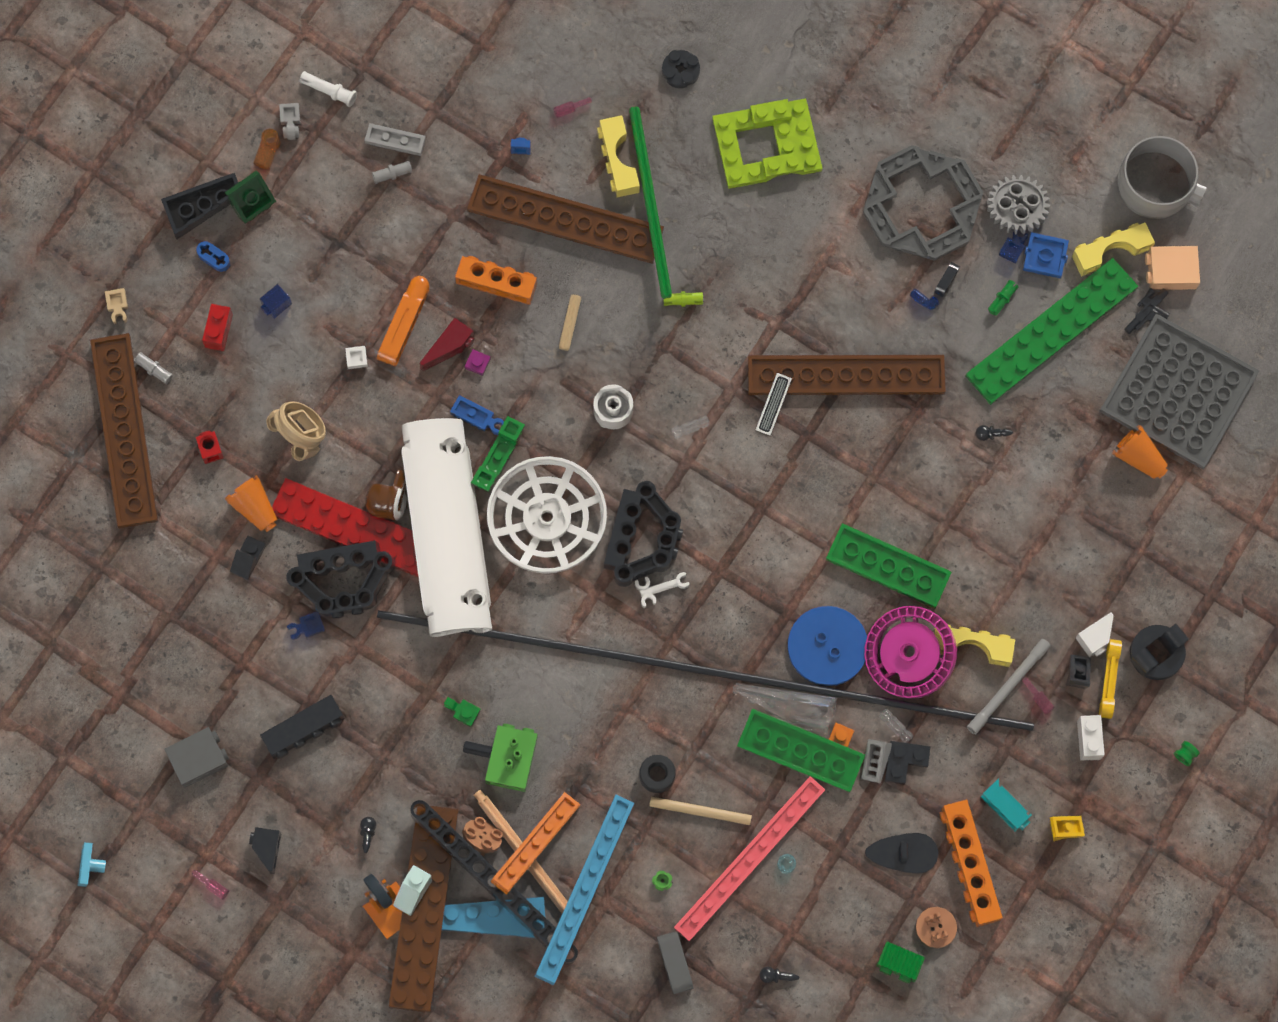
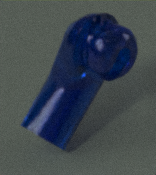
(923, 300)

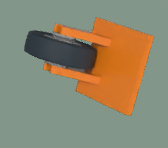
(380, 905)

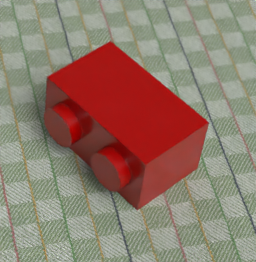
(217, 327)

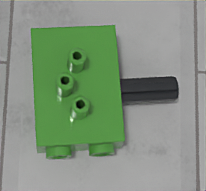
(509, 756)

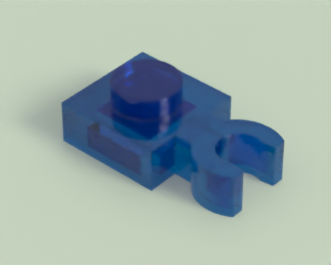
(1013, 247)
(309, 625)

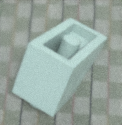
(412, 890)

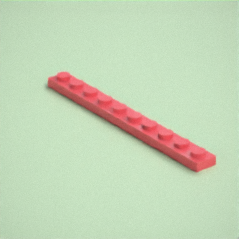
(749, 859)

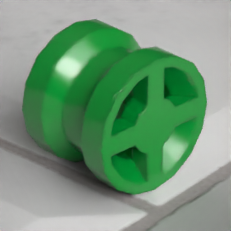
(1186, 753)

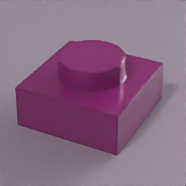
(477, 362)

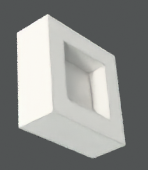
(356, 357)

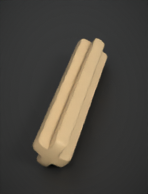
(569, 323)

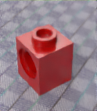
(212, 454)

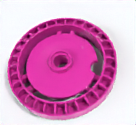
(895, 648)

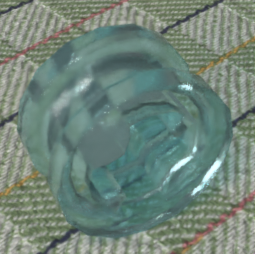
(782, 868)

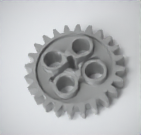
(1018, 204)

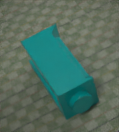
(1006, 806)

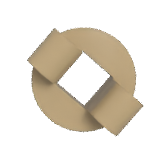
(304, 442)

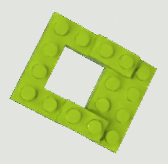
(793, 138)

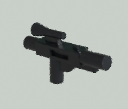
(1149, 310)

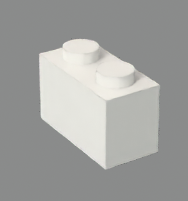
(1090, 737)

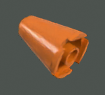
(1141, 453)
(253, 504)

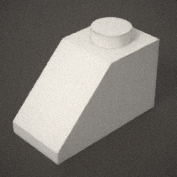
(1096, 636)

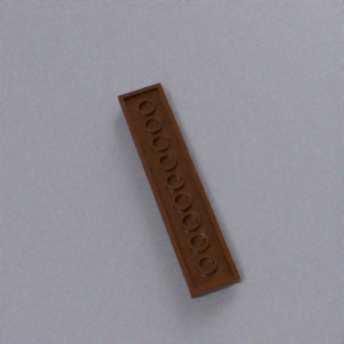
(562, 218)
(849, 374)
(124, 430)
(421, 932)

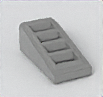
(869, 759)

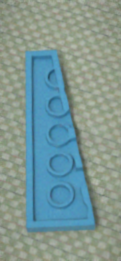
(490, 918)

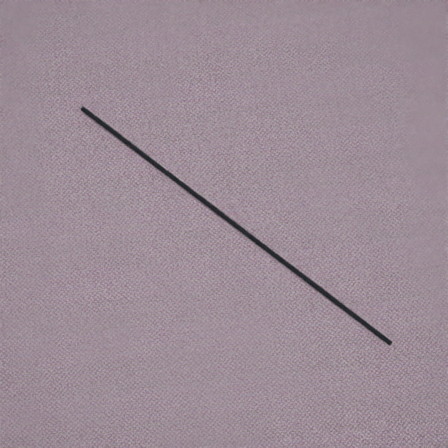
(720, 673)

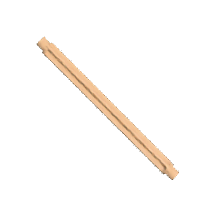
(514, 841)

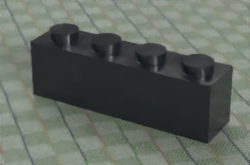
(302, 726)

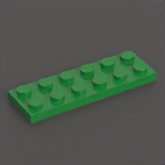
(888, 565)
(801, 750)

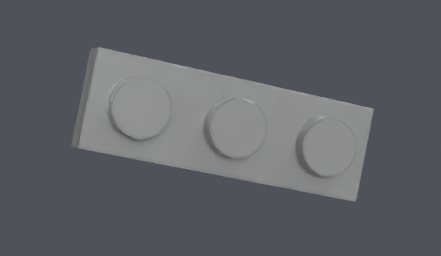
(395, 139)

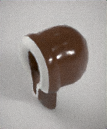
(388, 501)

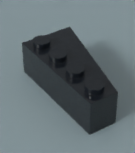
(197, 204)

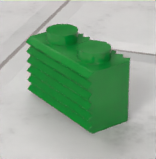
(900, 962)

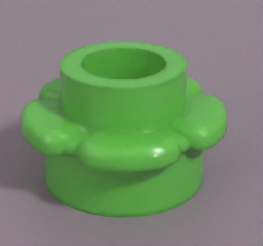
(667, 880)

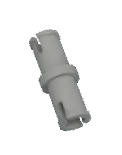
(392, 172)
(153, 368)

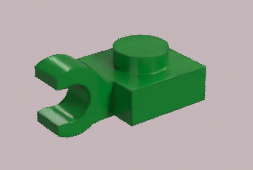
(464, 712)

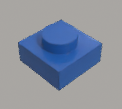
(520, 146)

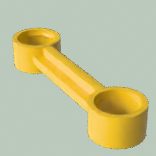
(1107, 701)

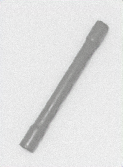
(982, 717)

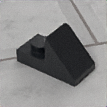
(247, 557)
(1079, 671)

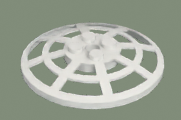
(545, 503)

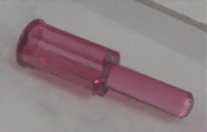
(570, 107)
(1040, 698)
(212, 885)

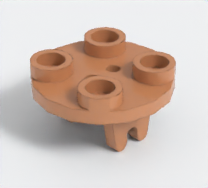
(482, 836)
(940, 936)

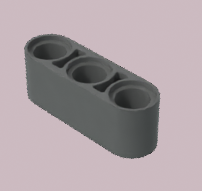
(675, 962)

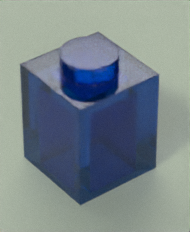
(275, 301)

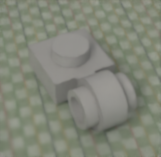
(289, 116)

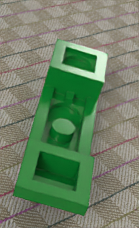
(498, 454)

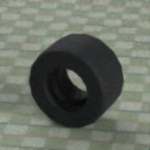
(657, 786)

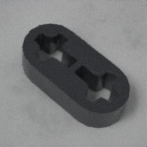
(947, 279)

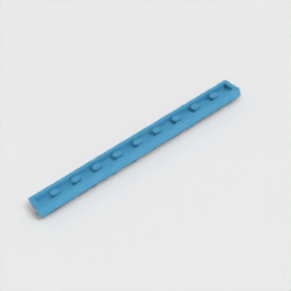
(584, 890)

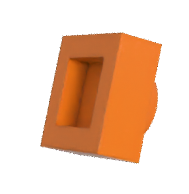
(841, 734)

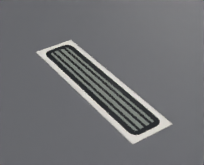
(773, 404)

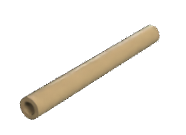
(700, 810)

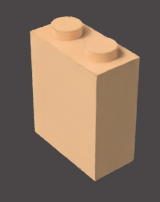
(1173, 267)

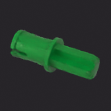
(1002, 297)

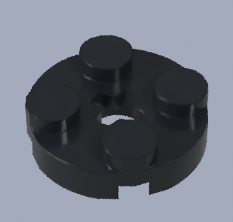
(677, 59)

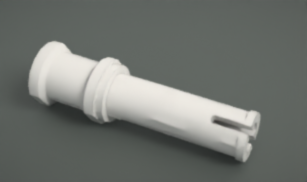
(336, 91)

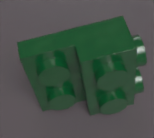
(250, 197)

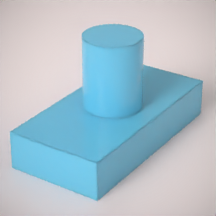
(88, 864)

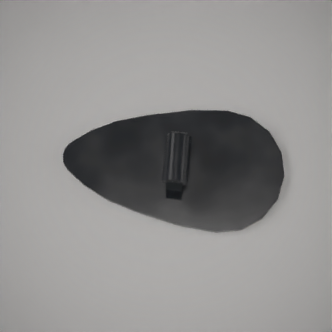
(904, 853)

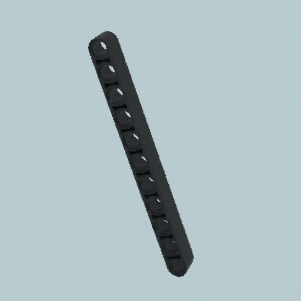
(483, 877)

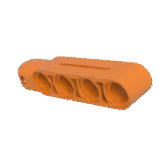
(403, 321)

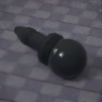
(984, 432)
(368, 826)
(769, 975)

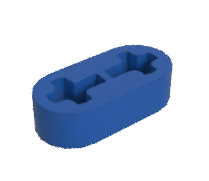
(216, 253)

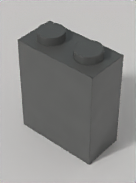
(197, 757)

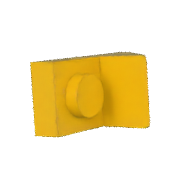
(1066, 827)

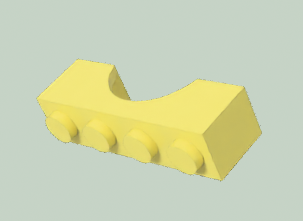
(624, 178)
(1135, 239)
(997, 648)

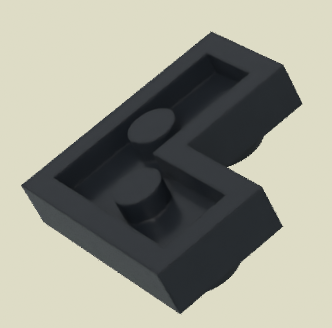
(901, 756)

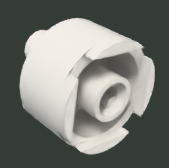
(610, 417)

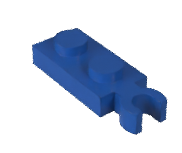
(475, 415)

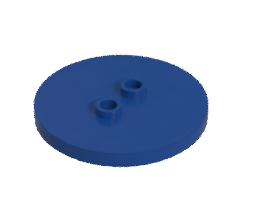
(827, 645)

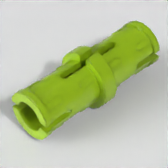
(684, 299)

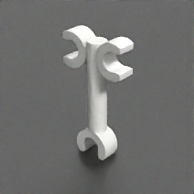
(647, 591)

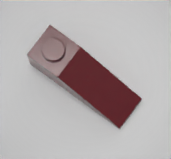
(449, 344)

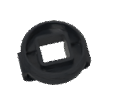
(1171, 638)

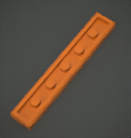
(535, 843)

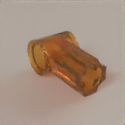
(267, 150)

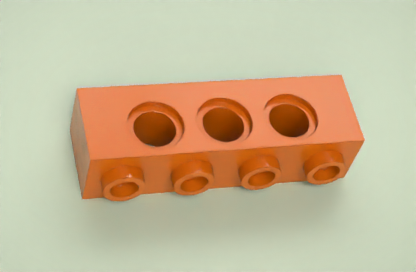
(522, 293)

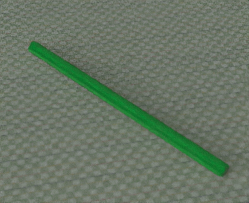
(650, 203)

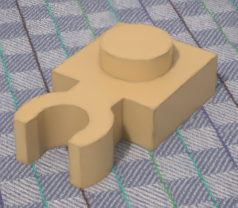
(117, 302)

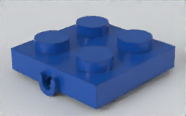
(1045, 255)

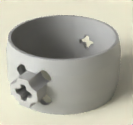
(1175, 150)

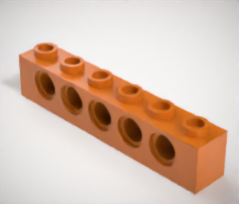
(962, 812)

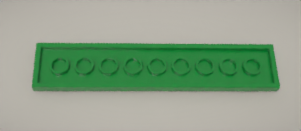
(1051, 331)

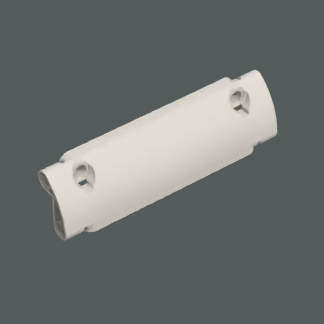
(445, 527)

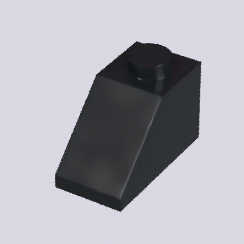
(266, 846)

